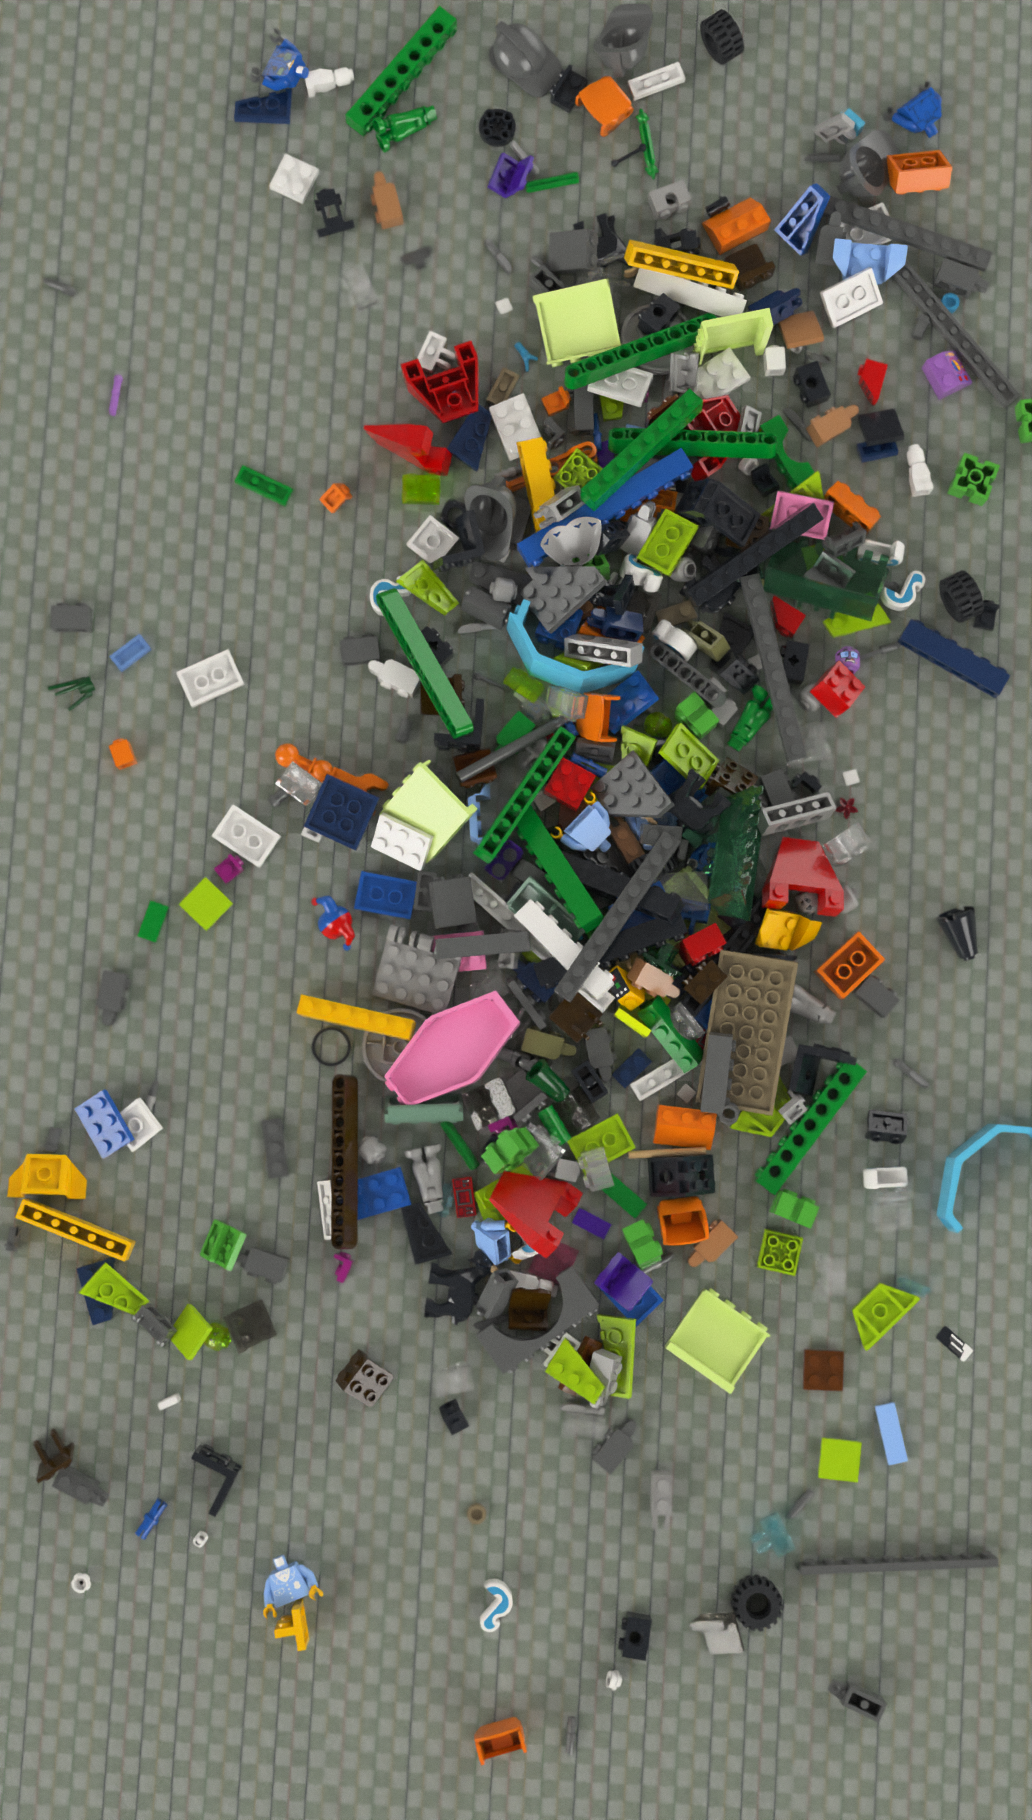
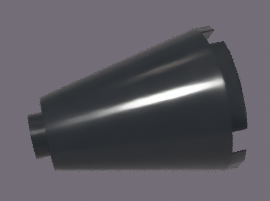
(961, 931)

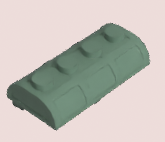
(533, 890)
(443, 1108)

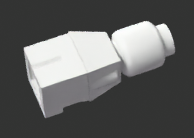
(324, 80)
(919, 473)
(531, 1282)

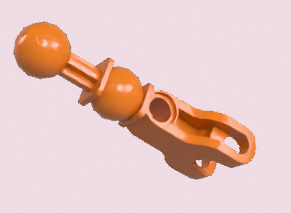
(557, 461)
(319, 768)

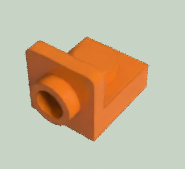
(556, 402)
(335, 496)

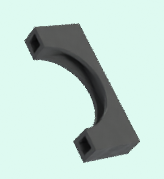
(511, 1350)

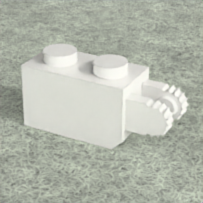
(395, 676)

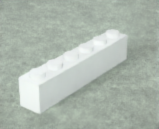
(690, 293)
(560, 945)

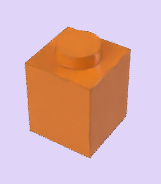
(122, 753)

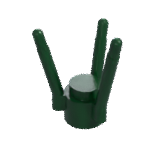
(83, 684)

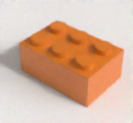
(849, 965)

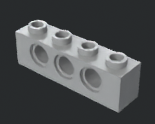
(603, 650)
(795, 813)

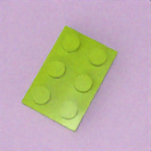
(667, 542)
(687, 752)
(609, 1134)

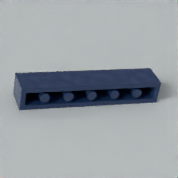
(953, 658)

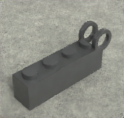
(716, 1076)

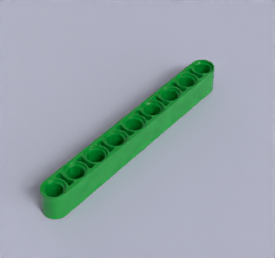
(633, 353)
(704, 443)
(424, 663)

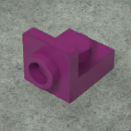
(229, 868)
(499, 1125)
(343, 1270)

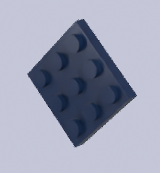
(341, 812)

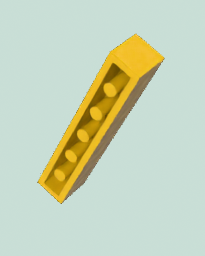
(681, 264)
(536, 474)
(356, 1017)
(75, 1229)

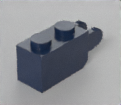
(780, 304)
(621, 627)
(529, 979)

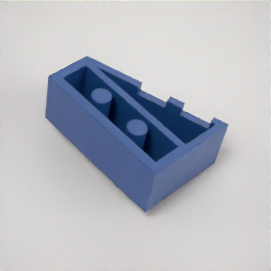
(803, 219)

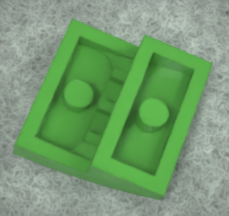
(223, 1244)

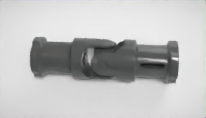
(526, 1062)

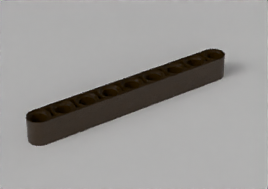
(344, 1162)

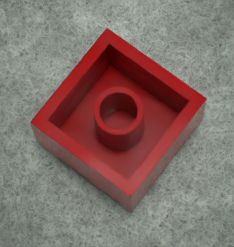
(837, 689)
(569, 784)
(702, 943)

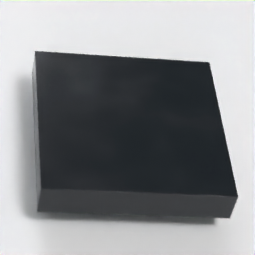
(881, 427)

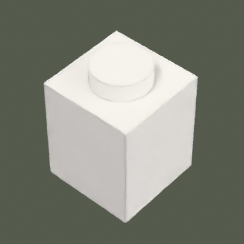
(774, 361)

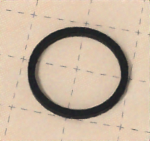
(314, 1052)

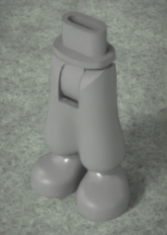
(810, 1006)
(428, 1176)

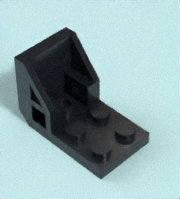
(714, 504)

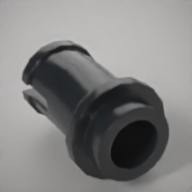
(717, 206)

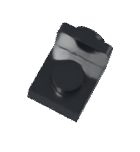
(987, 618)

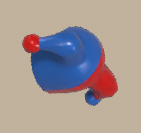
(335, 921)

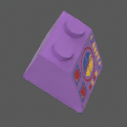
(946, 374)

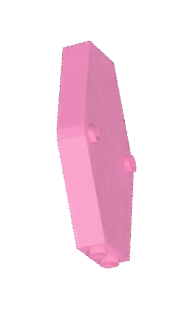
(452, 1049)

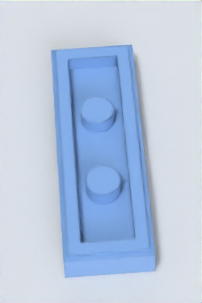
(891, 1433)

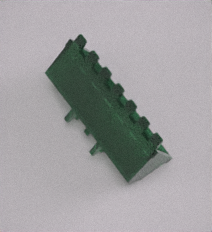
(858, 598)
(736, 855)

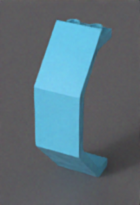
(557, 672)
(953, 1167)

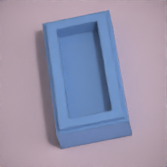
(130, 653)

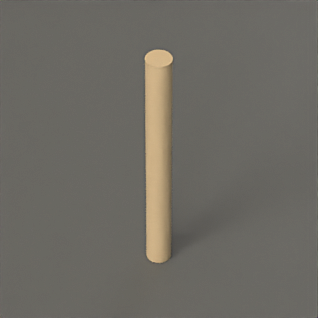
(667, 1152)

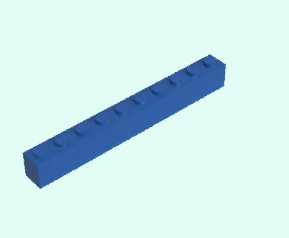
(630, 495)

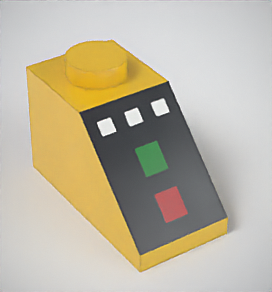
(623, 990)

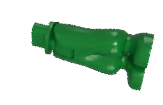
(402, 125)
(751, 719)

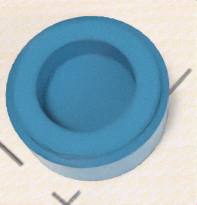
(950, 301)

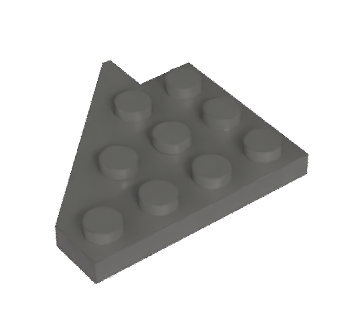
(632, 790)

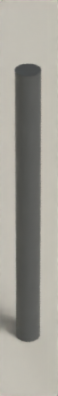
(510, 749)

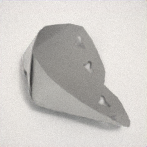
(573, 541)

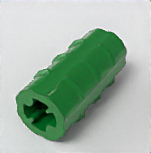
(554, 1124)

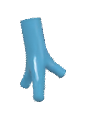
(525, 355)

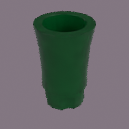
(547, 1080)

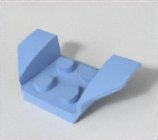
(855, 257)
(475, 826)

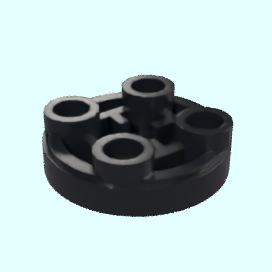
(497, 127)

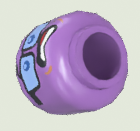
(849, 657)

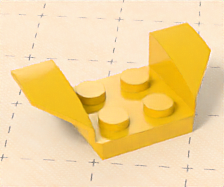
(786, 930)
(47, 1175)

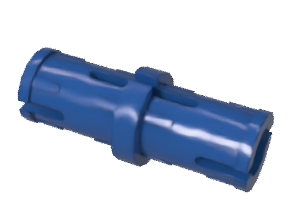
(599, 770)
(151, 1518)

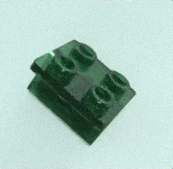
(666, 957)

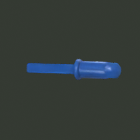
(597, 434)

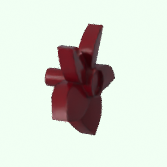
(847, 807)

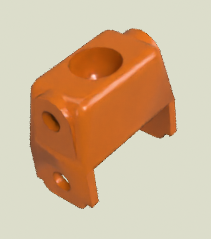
(605, 103)
(596, 720)
(682, 1221)
(499, 1738)

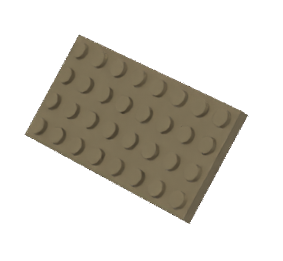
(756, 1010)

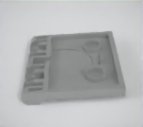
(414, 973)

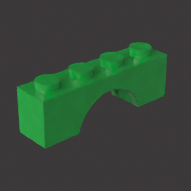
(793, 471)
(657, 1018)

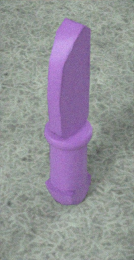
(115, 394)

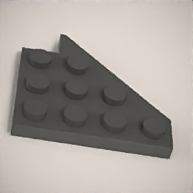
(560, 592)

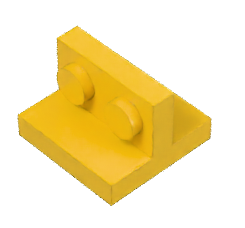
(294, 1625)

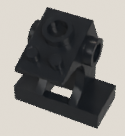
(334, 224)
(688, 239)
(615, 595)

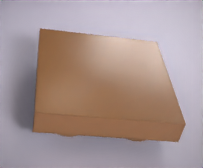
(801, 330)

